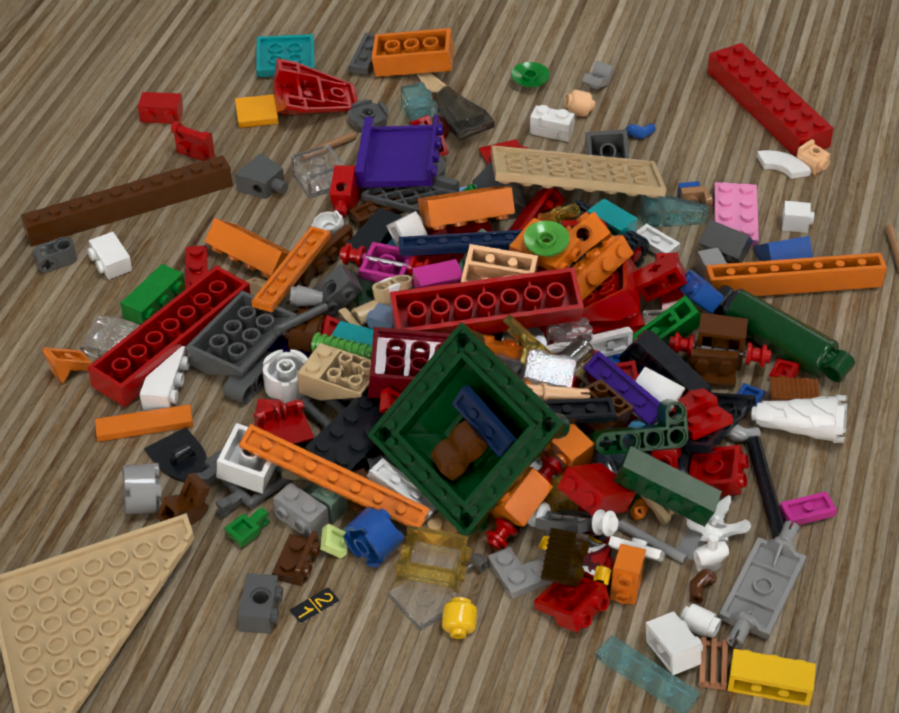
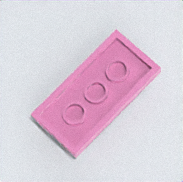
(737, 207)

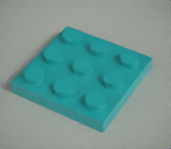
(286, 47)

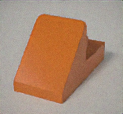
(64, 360)

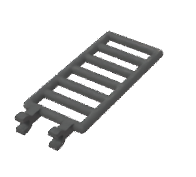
(239, 495)

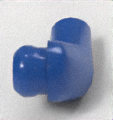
(640, 132)

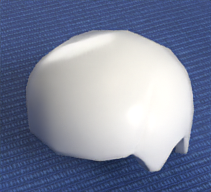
(329, 221)

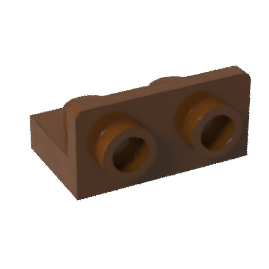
(715, 366)
(297, 558)

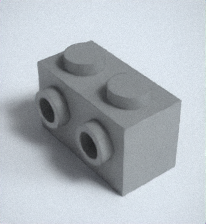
(300, 510)

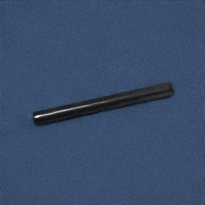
(765, 485)

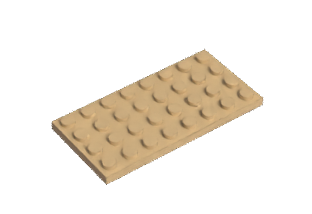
(576, 171)

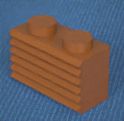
(787, 388)

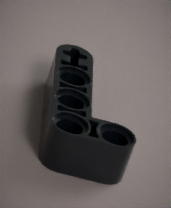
(659, 357)

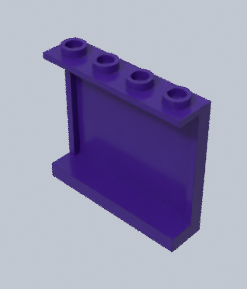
(398, 155)

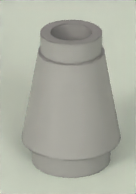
(304, 296)

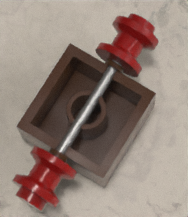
(725, 334)

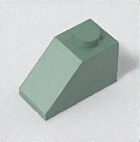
(336, 504)

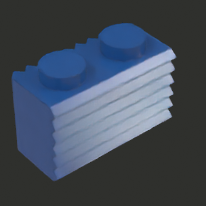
(701, 292)

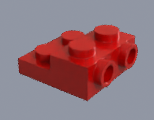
(703, 413)
(721, 469)
(573, 605)

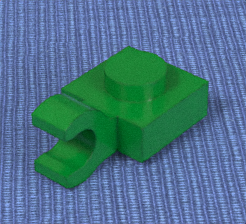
(247, 528)

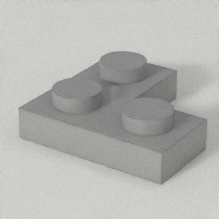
(514, 576)

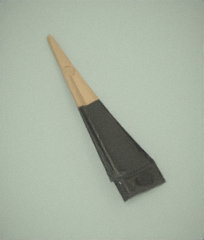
(458, 113)

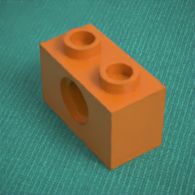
(594, 227)
(627, 574)

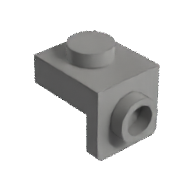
(599, 76)

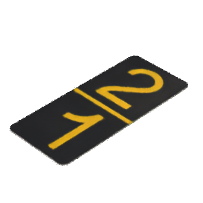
(314, 605)

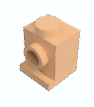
(814, 157)

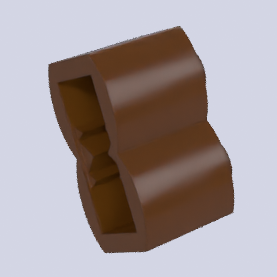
(458, 450)

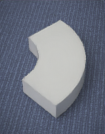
(784, 163)

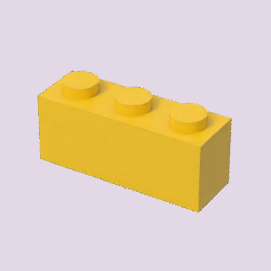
(771, 677)

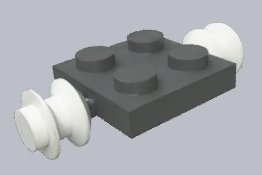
(574, 520)

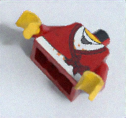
(598, 561)

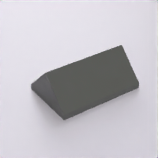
(487, 179)

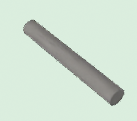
(652, 541)

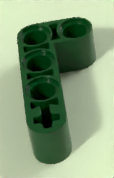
(639, 433)

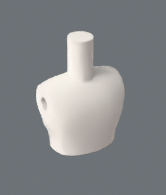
(711, 555)

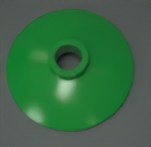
(530, 74)

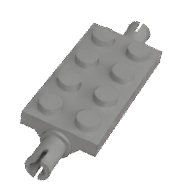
(763, 586)

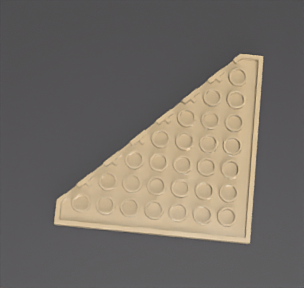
(76, 611)

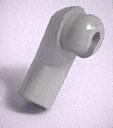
(742, 434)

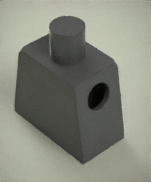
(261, 178)

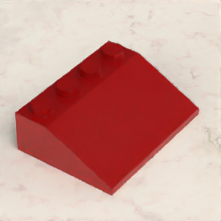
(614, 297)

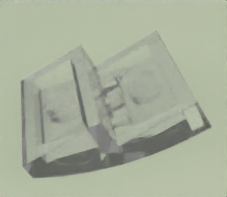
(105, 334)

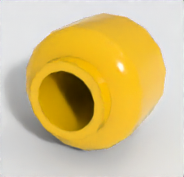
(459, 617)

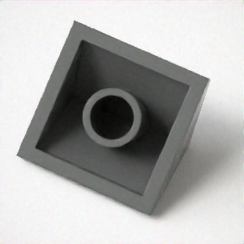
(607, 143)

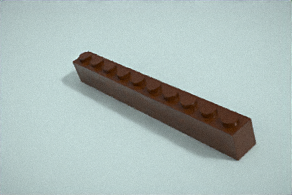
(126, 200)

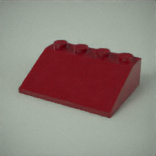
(399, 357)

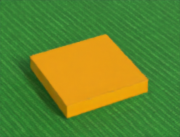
(256, 111)

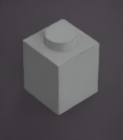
(708, 257)

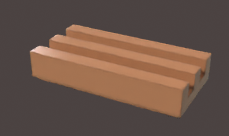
(714, 645)

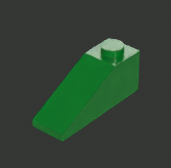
(679, 317)

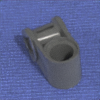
(57, 254)

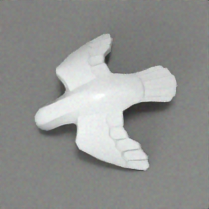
(716, 523)

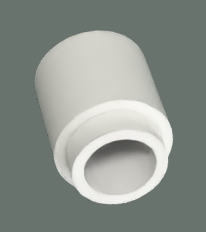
(701, 621)

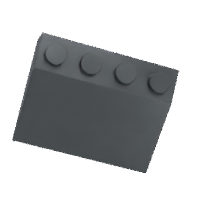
(235, 337)

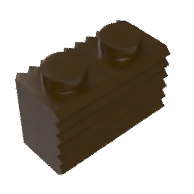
(565, 557)

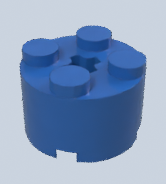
(372, 536)

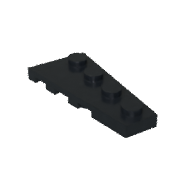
(736, 405)

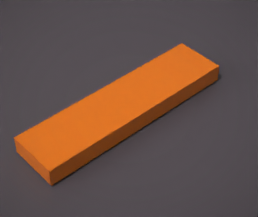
(143, 423)

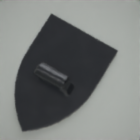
(178, 455)

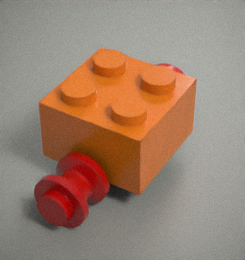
(522, 501)

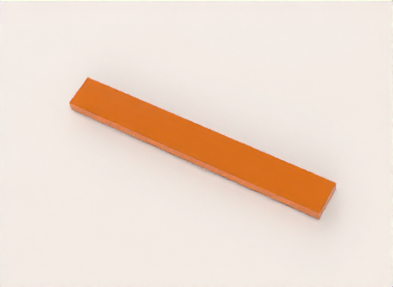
(333, 477)

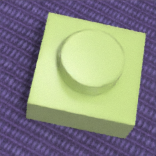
(333, 541)

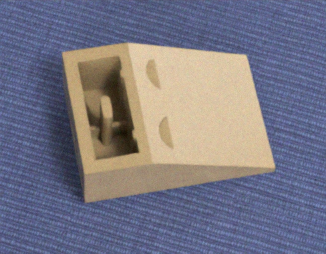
(333, 374)

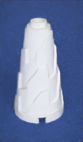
(815, 417)

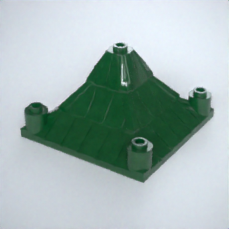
(426, 416)

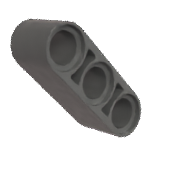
(245, 387)

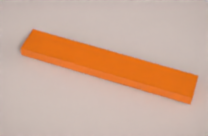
(291, 269)

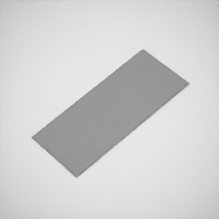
(690, 542)

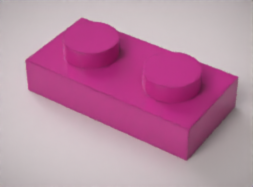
(808, 508)

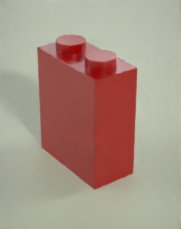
(594, 489)

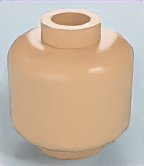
(579, 103)

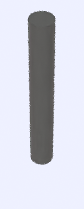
(301, 318)

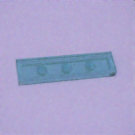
(648, 675)

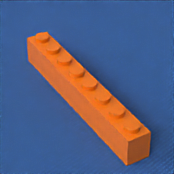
(800, 274)

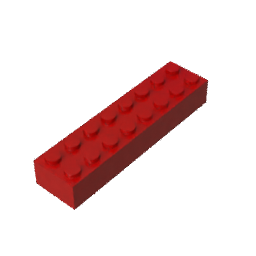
(768, 98)
(483, 304)
(127, 364)

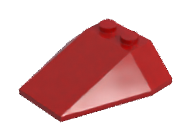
(307, 91)

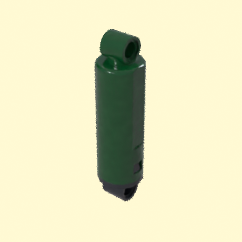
(786, 335)

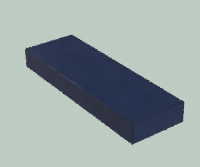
(484, 421)

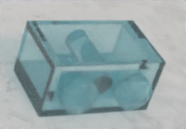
(418, 101)

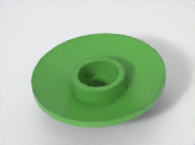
(546, 238)

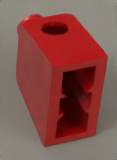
(342, 198)

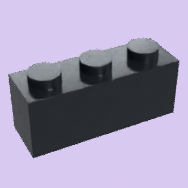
(374, 230)

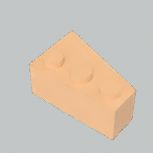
(493, 263)

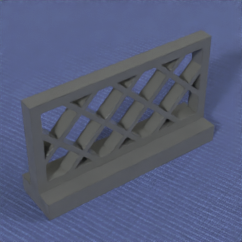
(440, 186)

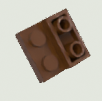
(623, 408)

